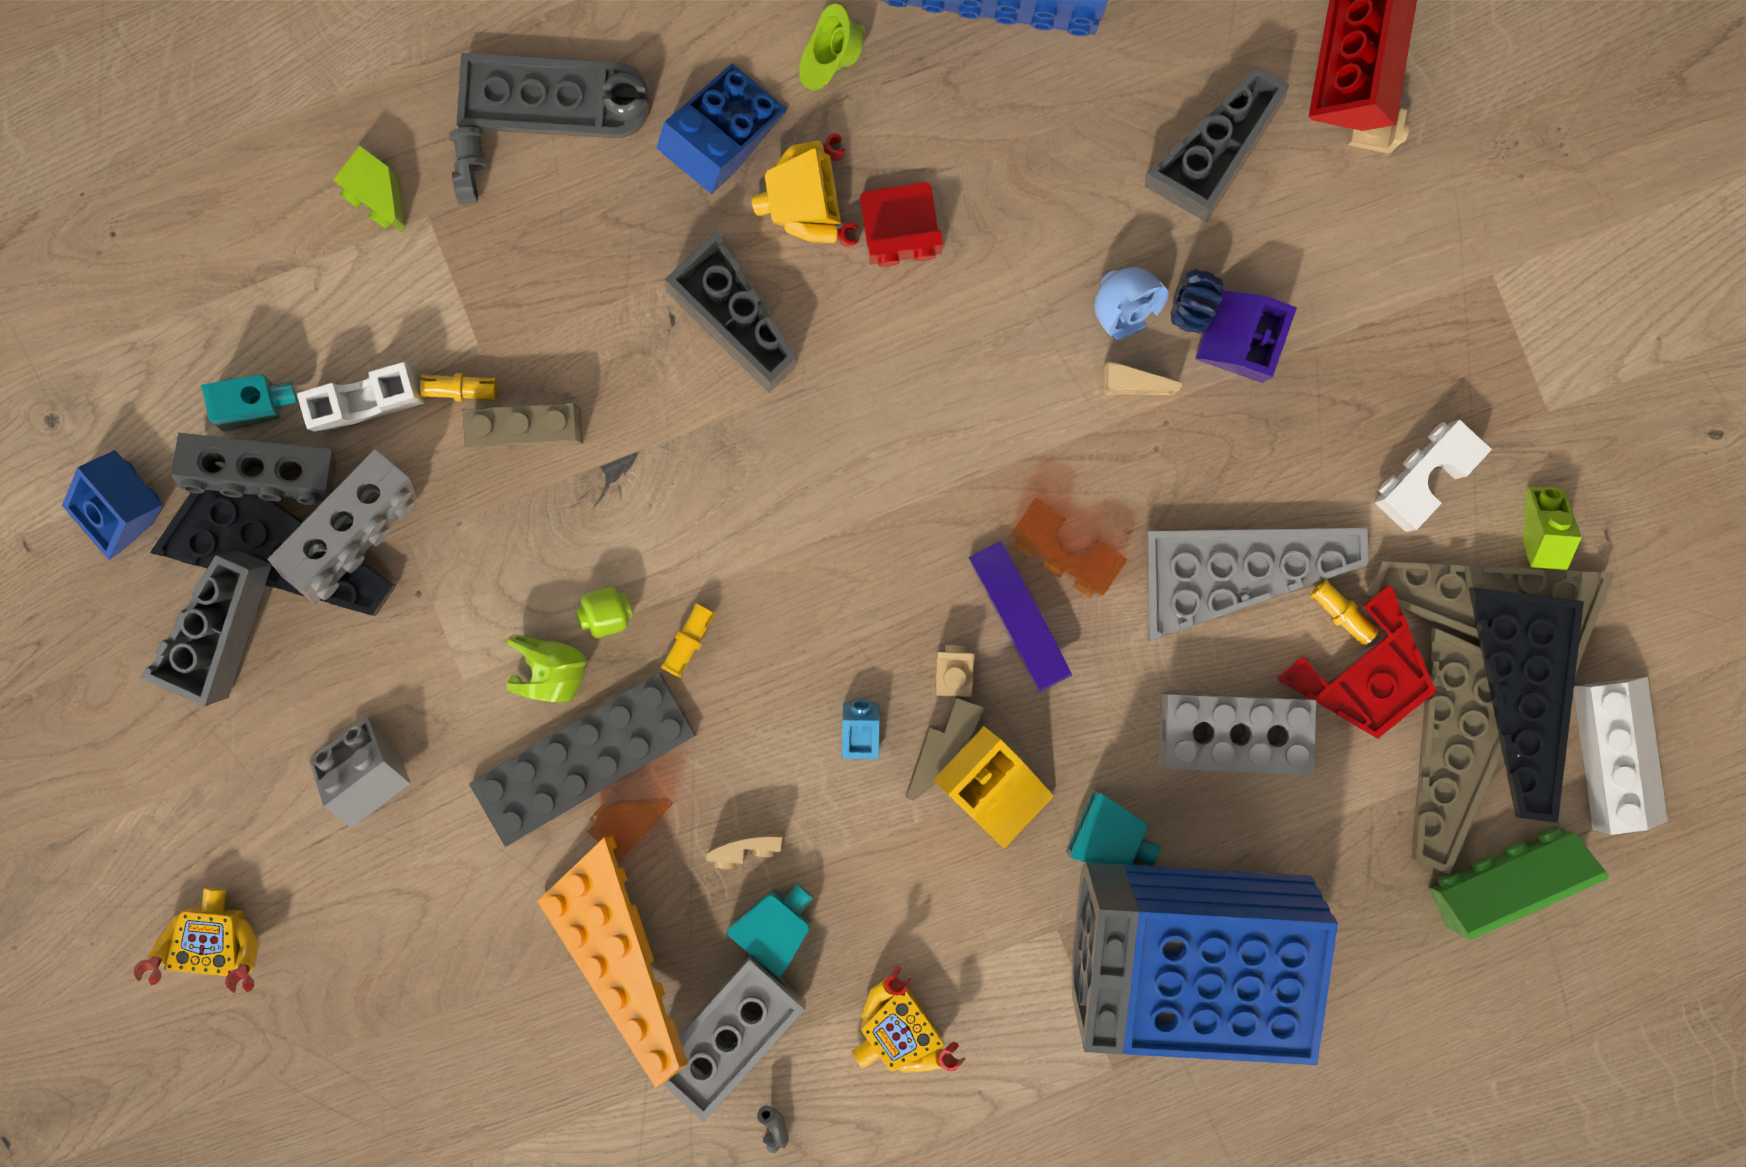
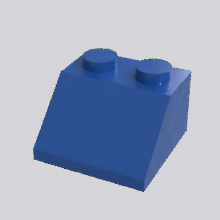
(111, 503)

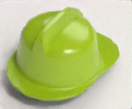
(832, 46)

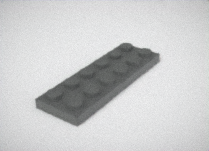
(582, 759)

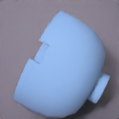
(1127, 299)

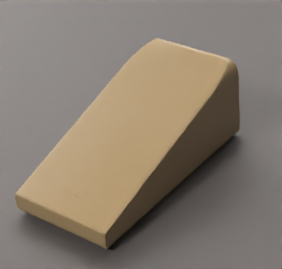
(1130, 381)

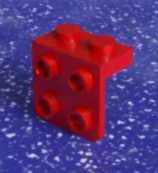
(900, 224)

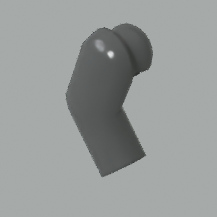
(775, 1122)

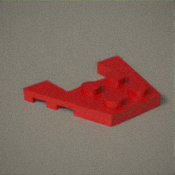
(1381, 683)

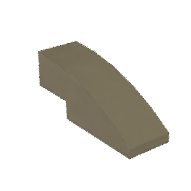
(943, 745)

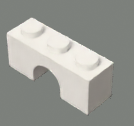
(344, 405)
(1408, 496)

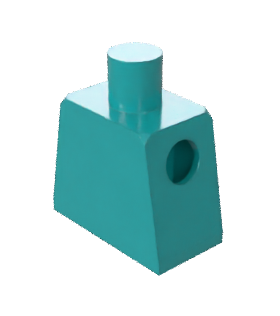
(231, 405)
(1111, 835)
(774, 928)

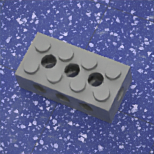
(344, 527)
(1289, 754)
(756, 1033)

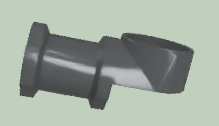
(468, 161)

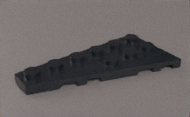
(224, 524)
(1530, 672)

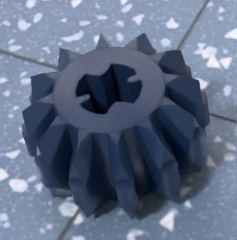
(1197, 301)

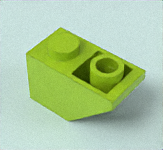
(375, 186)
(1549, 528)

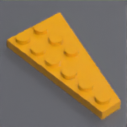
(613, 953)

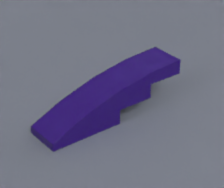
(1020, 616)

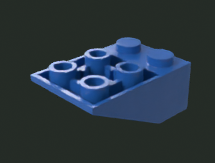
(719, 128)

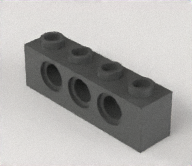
(197, 452)

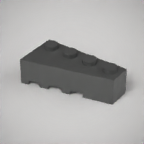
(1211, 156)
(731, 312)
(212, 631)

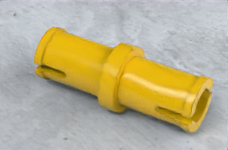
(459, 387)
(1344, 612)
(688, 640)

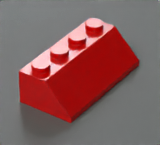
(1362, 63)

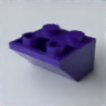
(1247, 335)

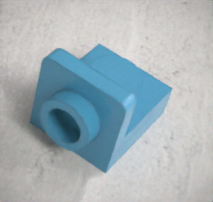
(860, 730)

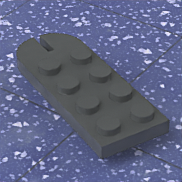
(550, 96)

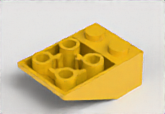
(994, 787)

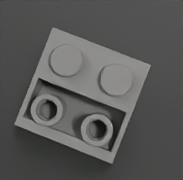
(358, 773)

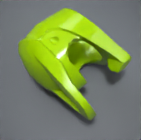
(555, 669)

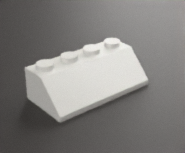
(1620, 755)

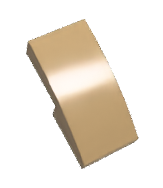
(734, 850)

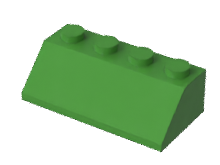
(1516, 882)

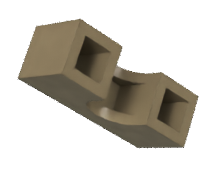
(521, 425)

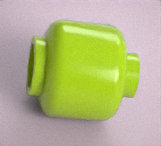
(604, 612)

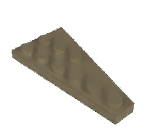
(1443, 593)
(1456, 750)

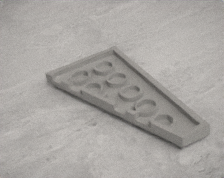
(1222, 571)

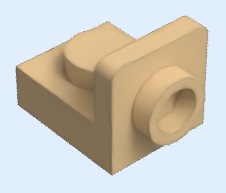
(1382, 139)
(954, 672)

